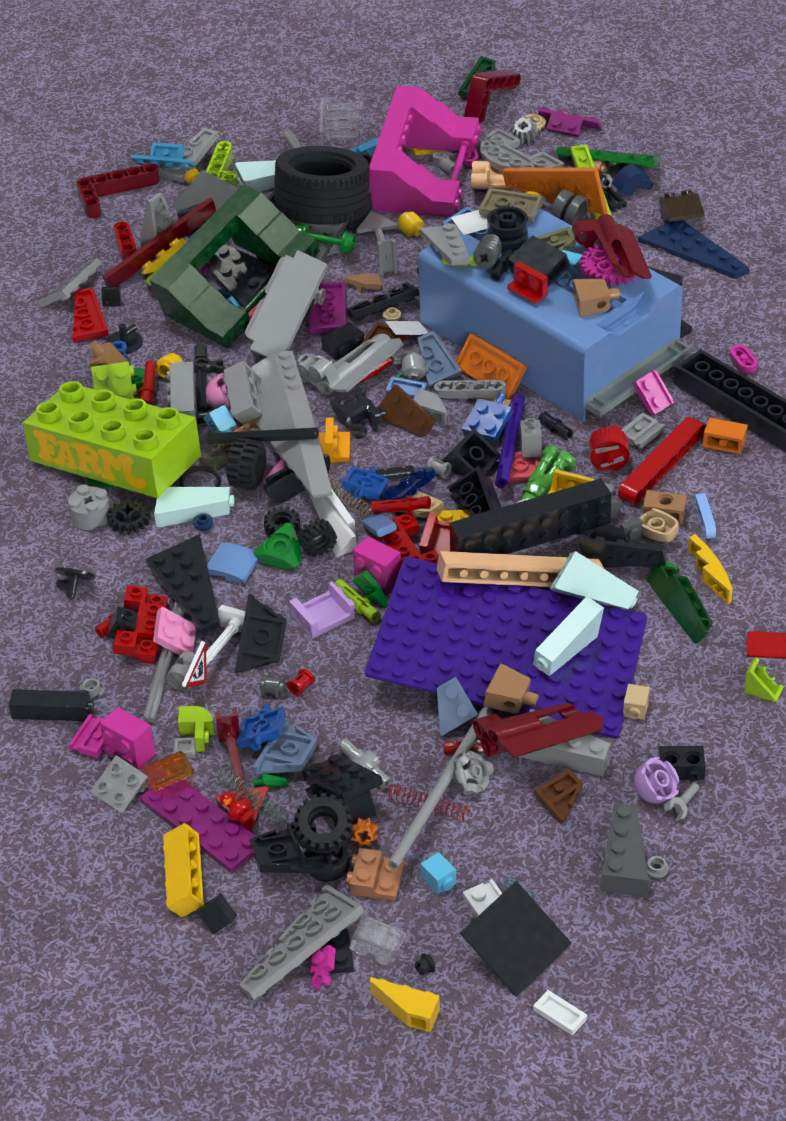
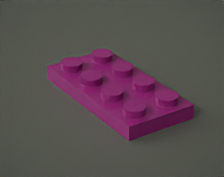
(332, 312)

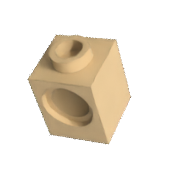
(636, 701)

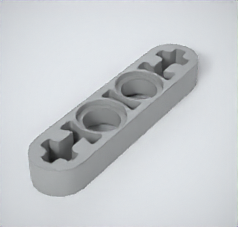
(469, 388)

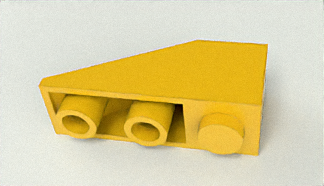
(163, 256)
(410, 1005)

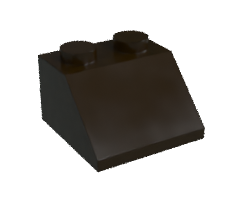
(680, 206)

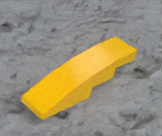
(712, 571)

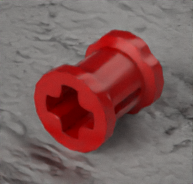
(301, 682)

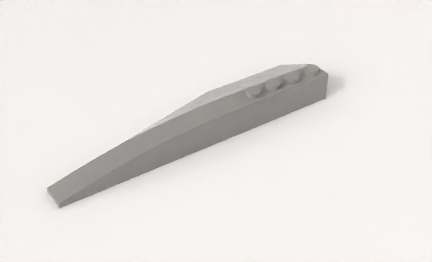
(288, 408)

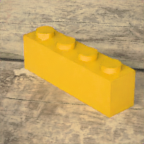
(183, 870)

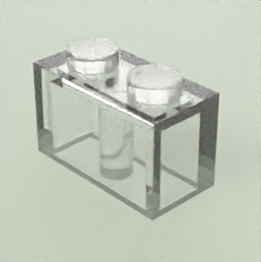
(378, 941)

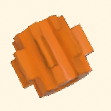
(370, 834)

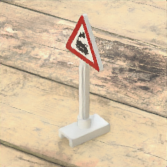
(232, 620)

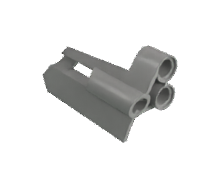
(346, 374)

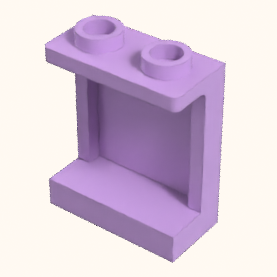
(323, 611)

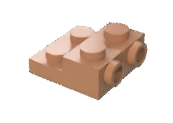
(373, 876)

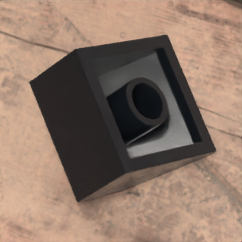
(472, 452)

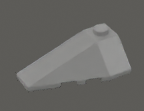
(156, 218)

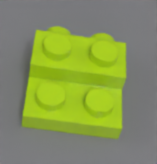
(115, 378)

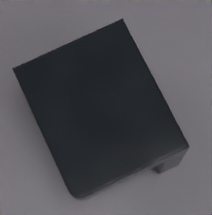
(217, 913)

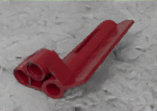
(613, 235)

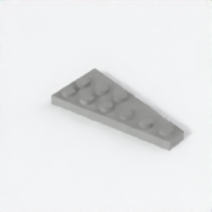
(303, 937)

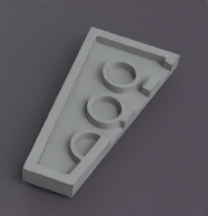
(193, 151)
(448, 242)
(71, 284)

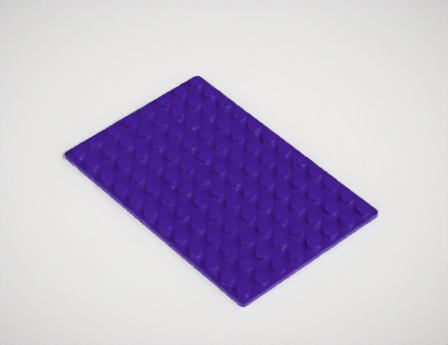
(470, 628)

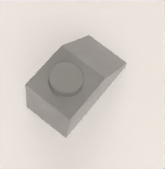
(433, 405)

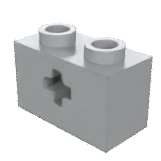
(531, 438)

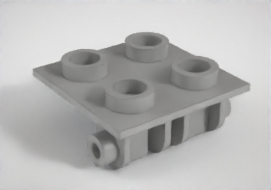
(120, 784)

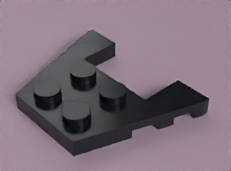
(282, 854)

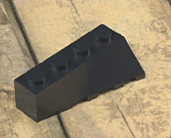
(475, 492)

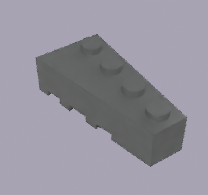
(624, 857)

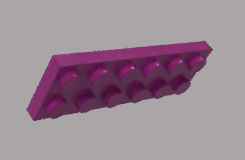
(218, 835)

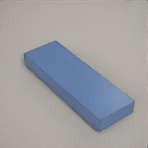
(379, 525)

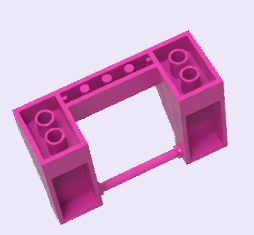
(419, 123)

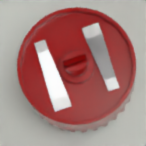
(609, 448)

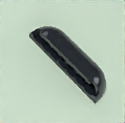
(284, 484)

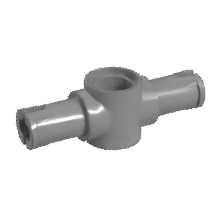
(366, 759)

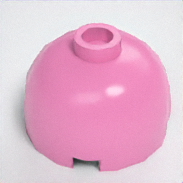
(217, 392)

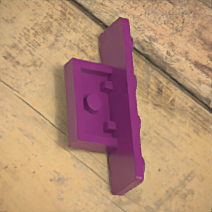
(567, 123)

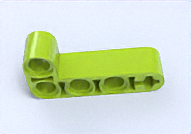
(221, 162)

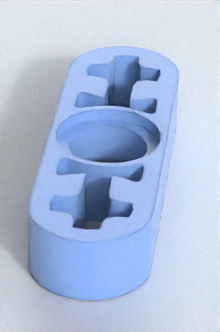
(705, 516)

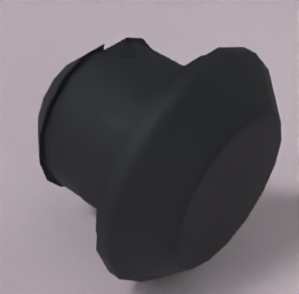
(425, 964)

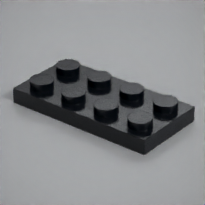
(342, 777)

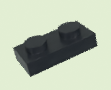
(343, 954)

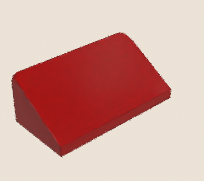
(766, 644)

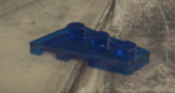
(409, 484)

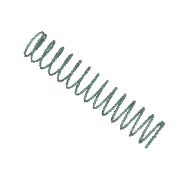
(246, 796)

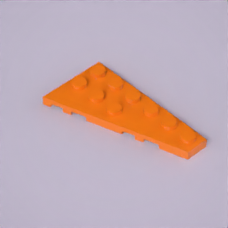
(552, 181)

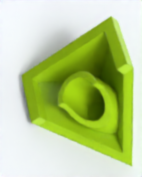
(760, 683)

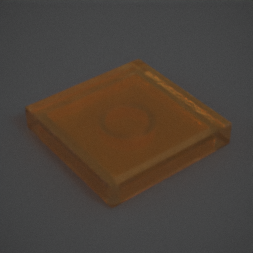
(168, 770)

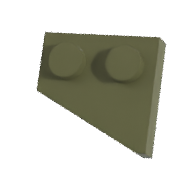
(561, 239)

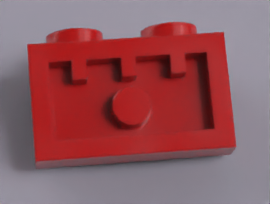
(529, 283)

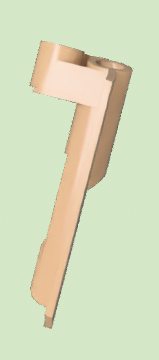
(485, 177)

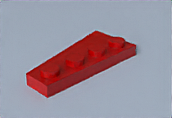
(88, 317)

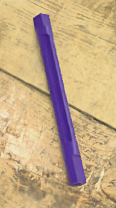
(509, 442)

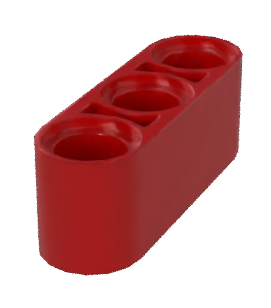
(124, 239)

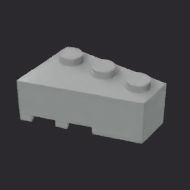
(243, 392)

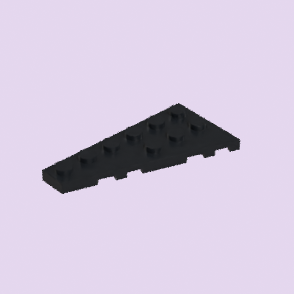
(239, 272)
(186, 578)

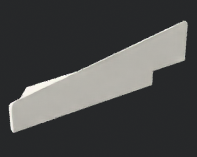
(333, 510)

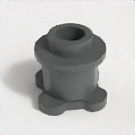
(272, 685)

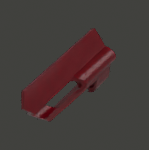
(528, 734)

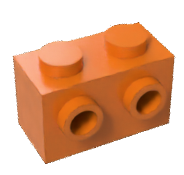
(723, 434)

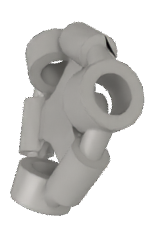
(476, 771)

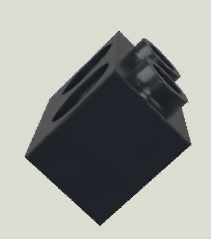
(686, 760)

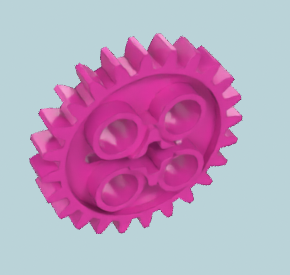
(597, 265)

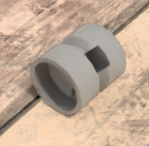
(178, 671)

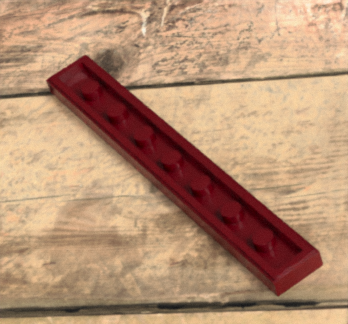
(147, 252)

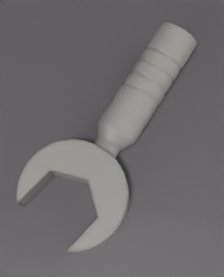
(680, 803)

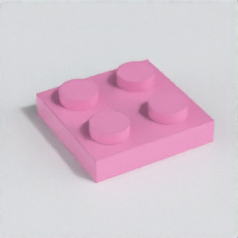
(174, 632)

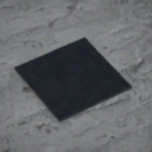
(515, 938)

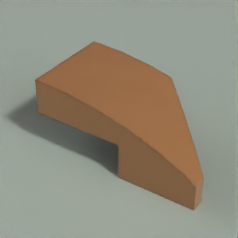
(367, 281)

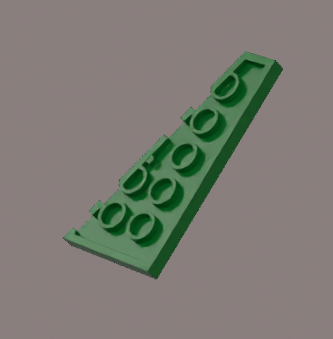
(615, 158)

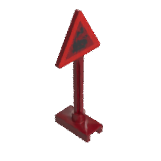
(228, 732)

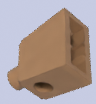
(593, 296)
(104, 354)
(509, 691)

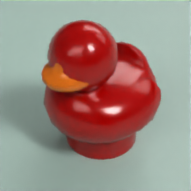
(238, 810)

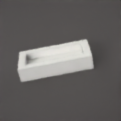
(560, 1012)

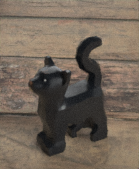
(357, 412)

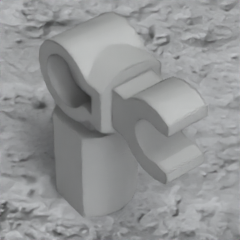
(445, 161)

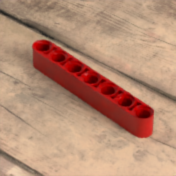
(661, 460)

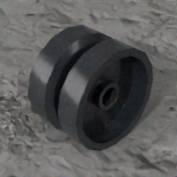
(509, 225)

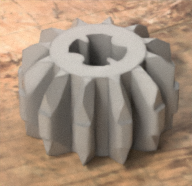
(524, 129)

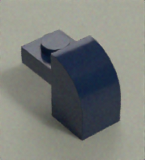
(630, 178)

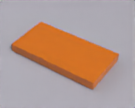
(488, 362)

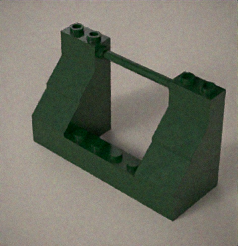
(254, 227)

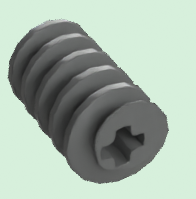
(487, 251)

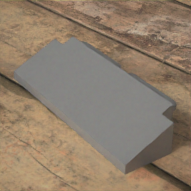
(286, 303)

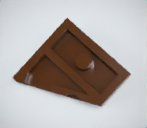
(559, 794)

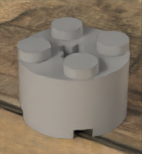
(88, 507)

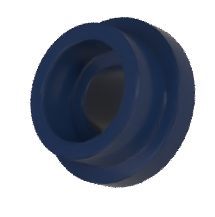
(203, 522)

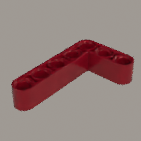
(482, 85)
(114, 182)

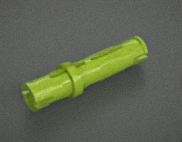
(362, 605)

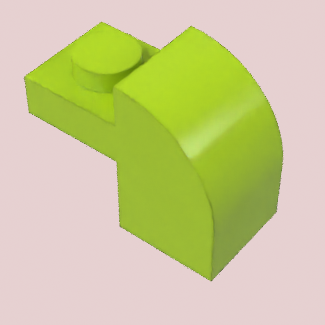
(198, 723)

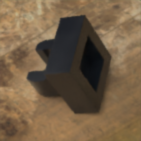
(111, 296)

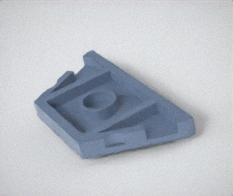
(287, 752)

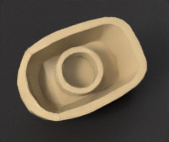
(659, 526)

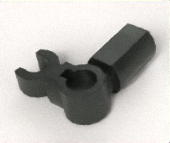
(204, 364)

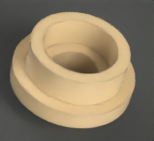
(391, 314)

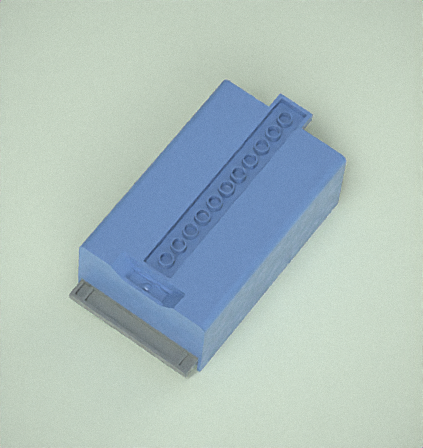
(568, 357)

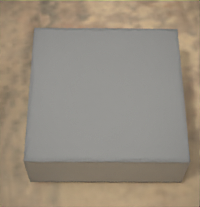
(186, 745)

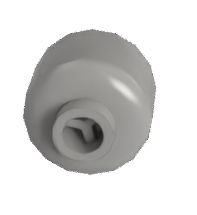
(413, 366)

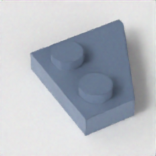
(453, 706)

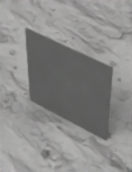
(202, 188)

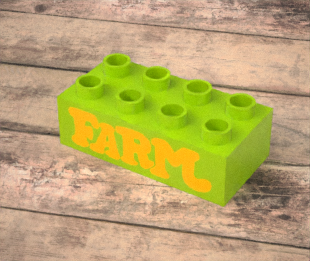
(112, 439)

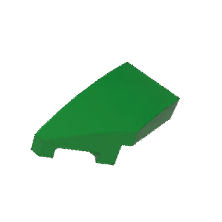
(370, 587)

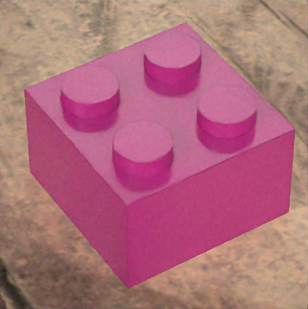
(380, 562)
(127, 738)

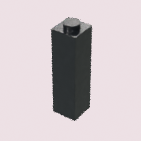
(50, 705)

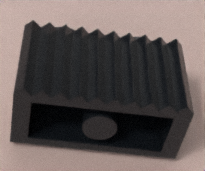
(342, 340)

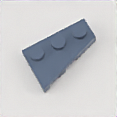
(439, 362)

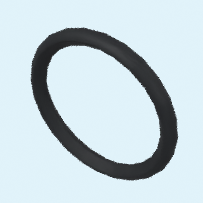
(200, 469)

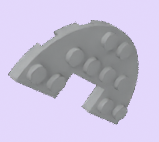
(500, 152)

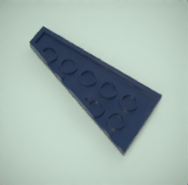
(691, 245)

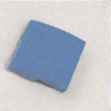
(233, 562)

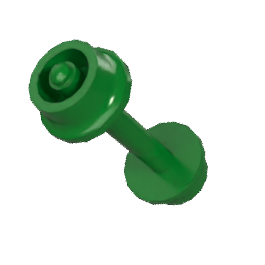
(347, 242)

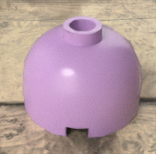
(656, 781)

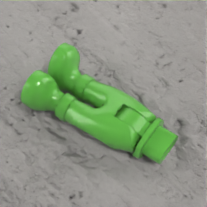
(539, 481)

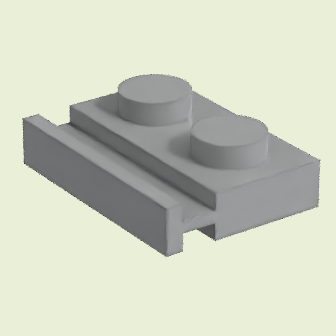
(642, 430)

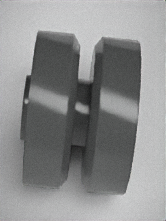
(570, 208)

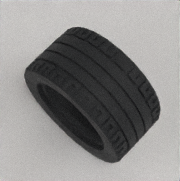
(321, 185)

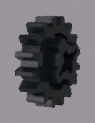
(128, 516)

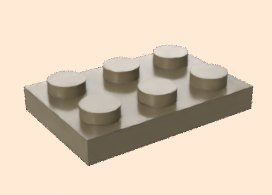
(500, 198)

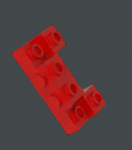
(401, 541)
(140, 642)

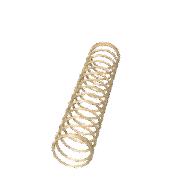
(348, 505)

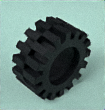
(281, 516)
(315, 529)

